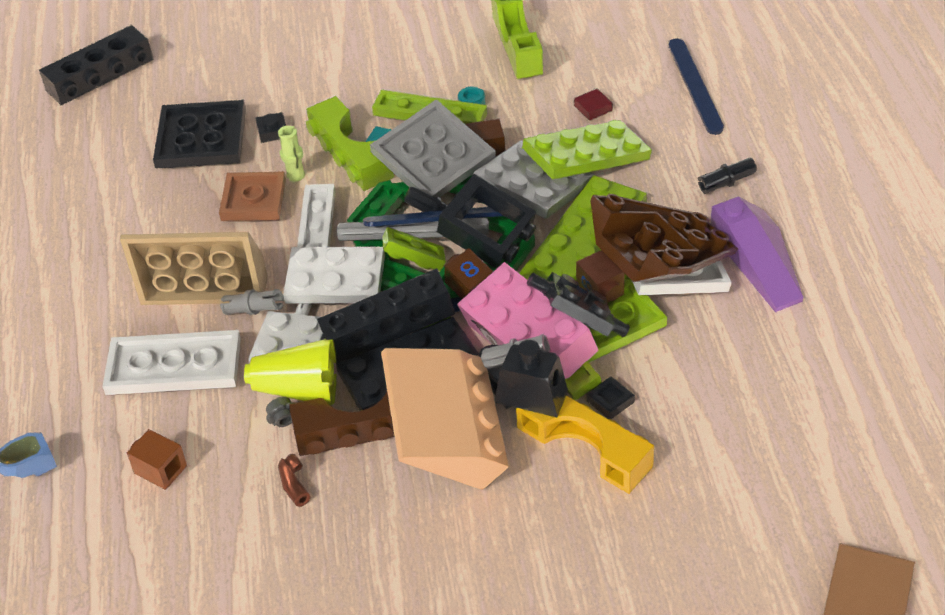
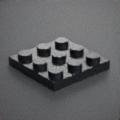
(200, 134)

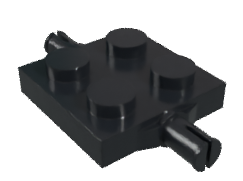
(578, 303)

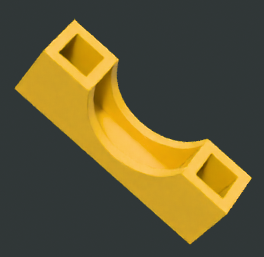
(623, 455)

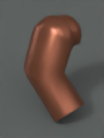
(289, 481)

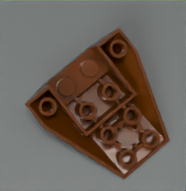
(654, 239)

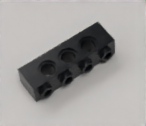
(96, 64)
(387, 315)

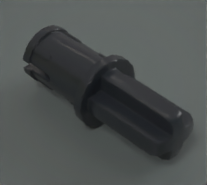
(726, 175)
(423, 201)

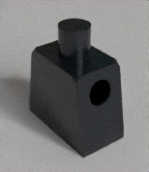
(532, 380)

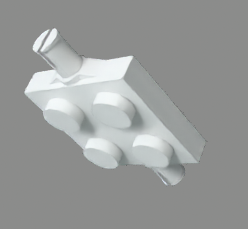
(286, 331)

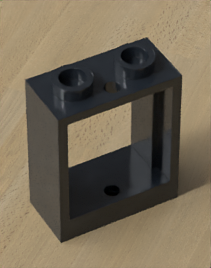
(468, 237)

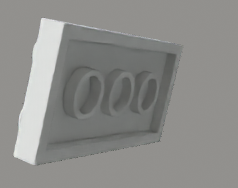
(172, 362)

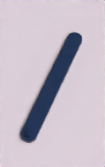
(696, 86)
(421, 217)

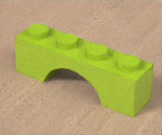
(521, 46)
(332, 125)

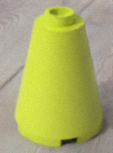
(296, 372)

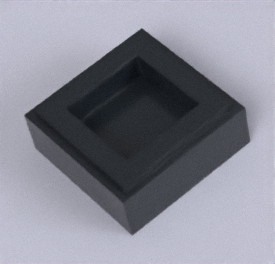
(610, 398)

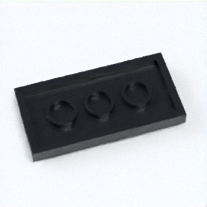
(365, 372)

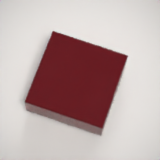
(593, 104)

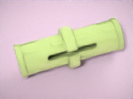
(291, 153)

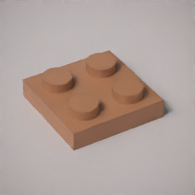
(252, 196)

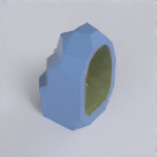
(26, 456)

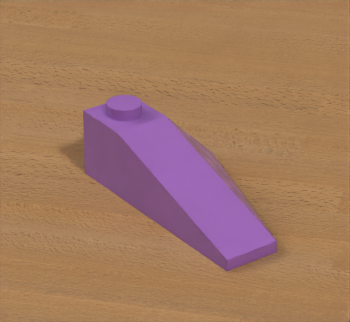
(760, 251)

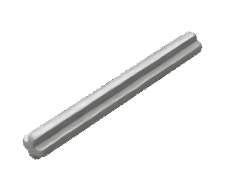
(357, 231)

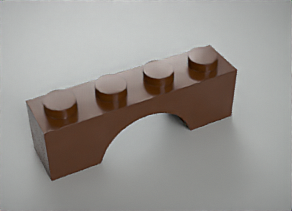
(325, 428)

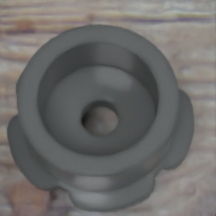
(279, 412)

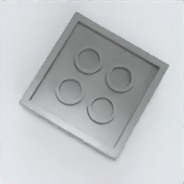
(432, 150)
(528, 183)

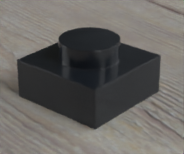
(269, 126)

